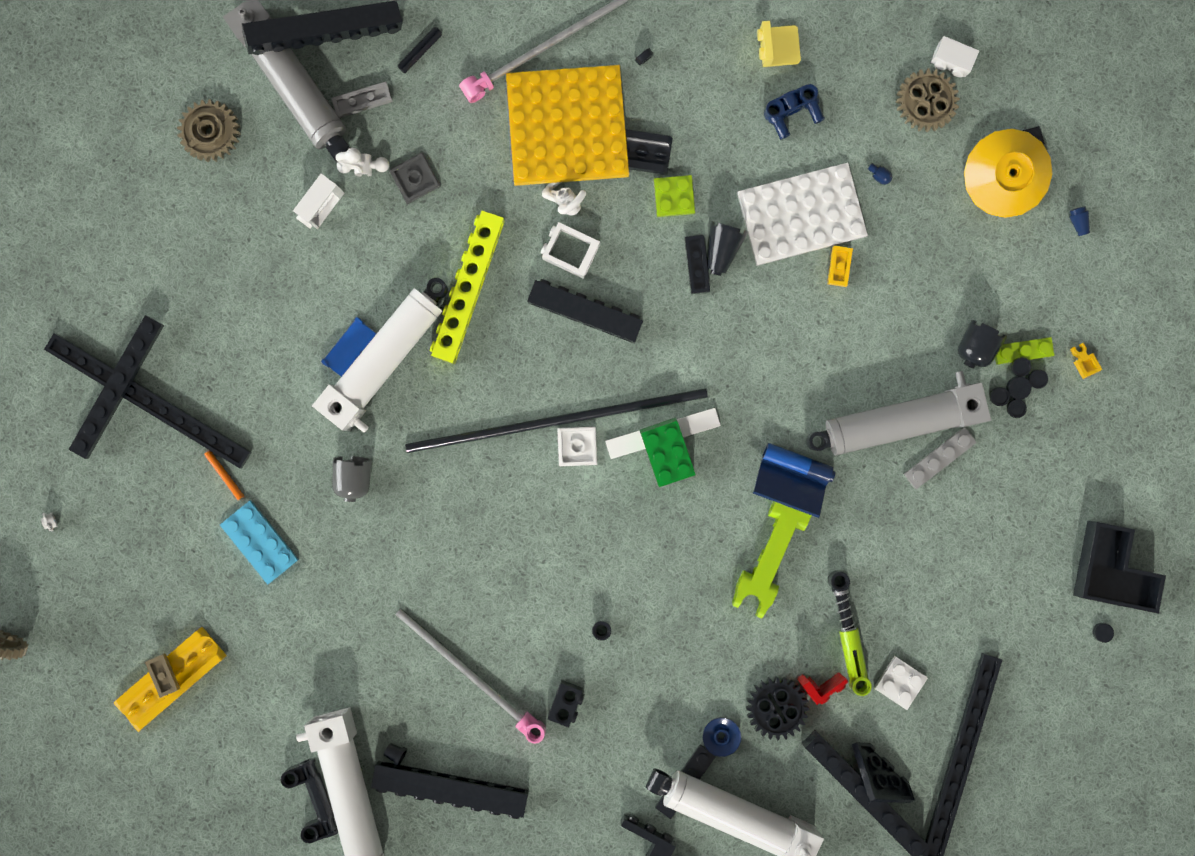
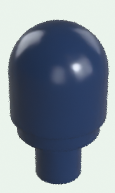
(880, 174)

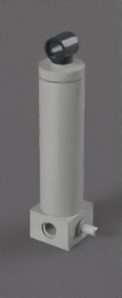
(293, 85)
(905, 419)

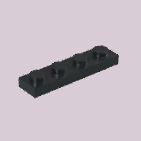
(695, 767)

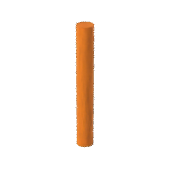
(224, 475)

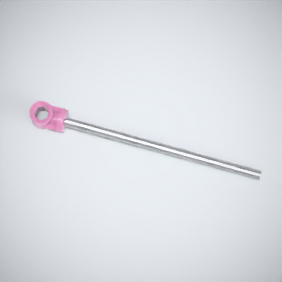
(474, 88)
(525, 722)

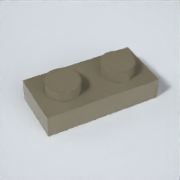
(162, 675)

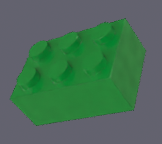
(667, 452)

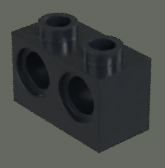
(561, 702)

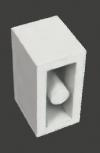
(954, 57)

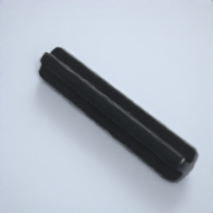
(419, 50)

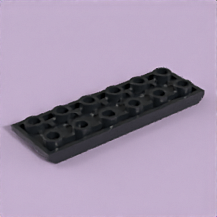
(648, 151)

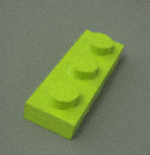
(1026, 349)

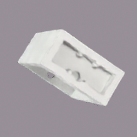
(318, 202)
(593, 248)

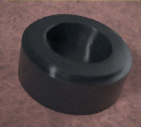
(644, 56)
(1103, 632)

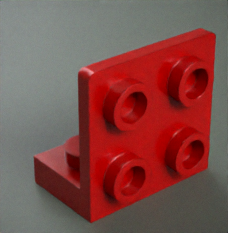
(822, 693)

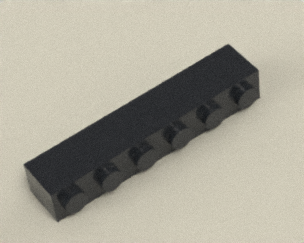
(585, 311)

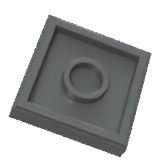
(414, 178)

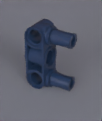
(790, 104)

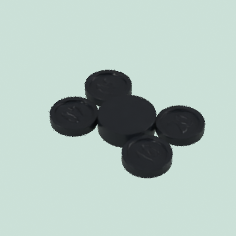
(1019, 387)

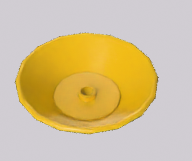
(989, 175)

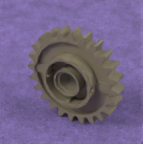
(195, 127)

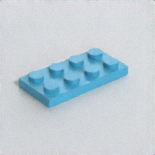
(259, 542)

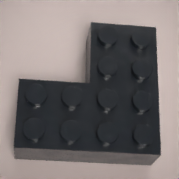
(1105, 572)

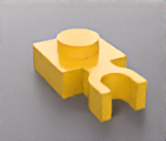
(1086, 364)

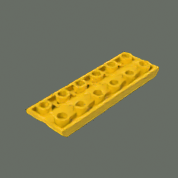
(189, 663)

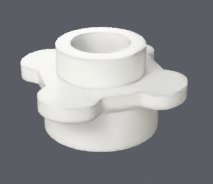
(49, 521)

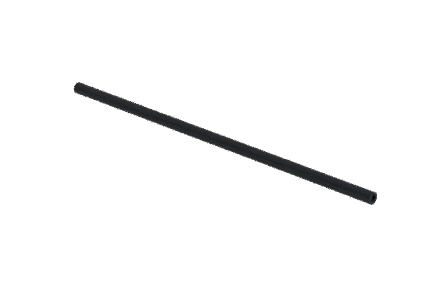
(556, 420)

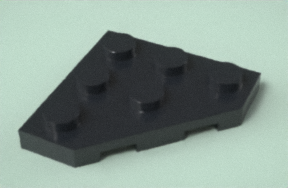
(879, 777)

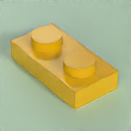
(840, 266)

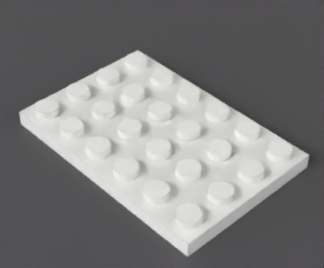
(802, 214)

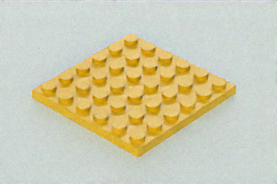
(567, 125)

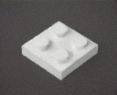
(900, 682)

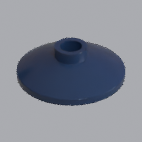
(726, 745)

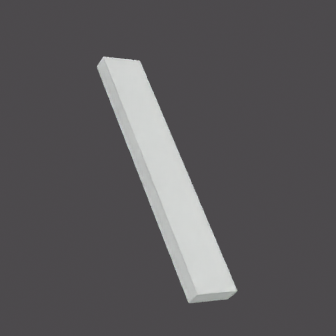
(688, 425)

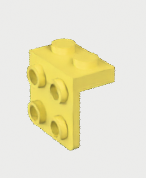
(778, 45)

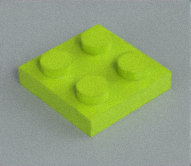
(674, 196)

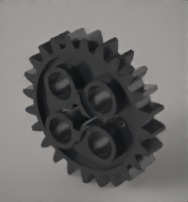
(792, 699)

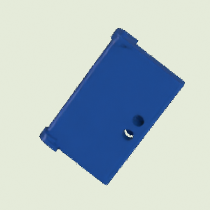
(349, 347)

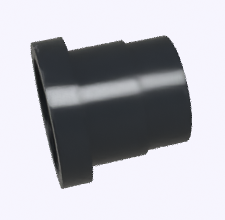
(601, 637)
(395, 753)

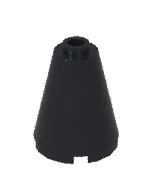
(723, 246)

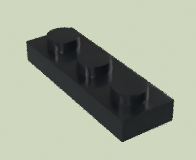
(697, 264)

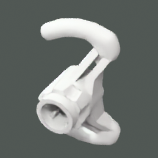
(565, 198)

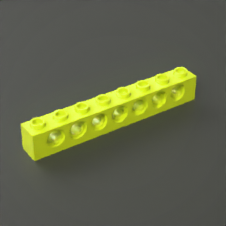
(483, 221)

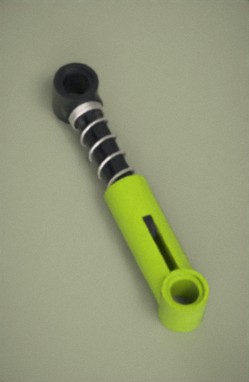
(850, 636)

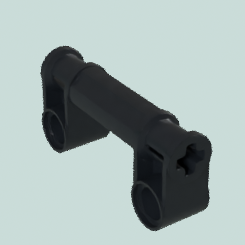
(325, 824)

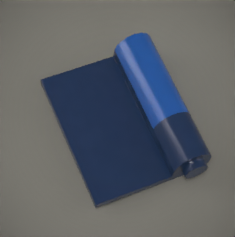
(793, 479)

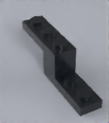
(661, 843)

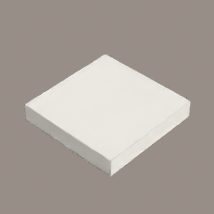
(577, 446)

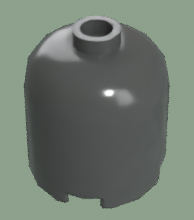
(351, 477)

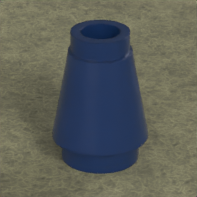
(1080, 220)

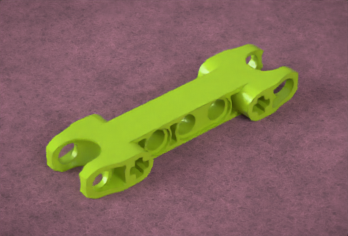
(760, 580)

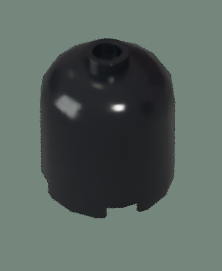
(980, 345)

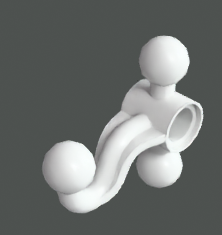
(360, 162)

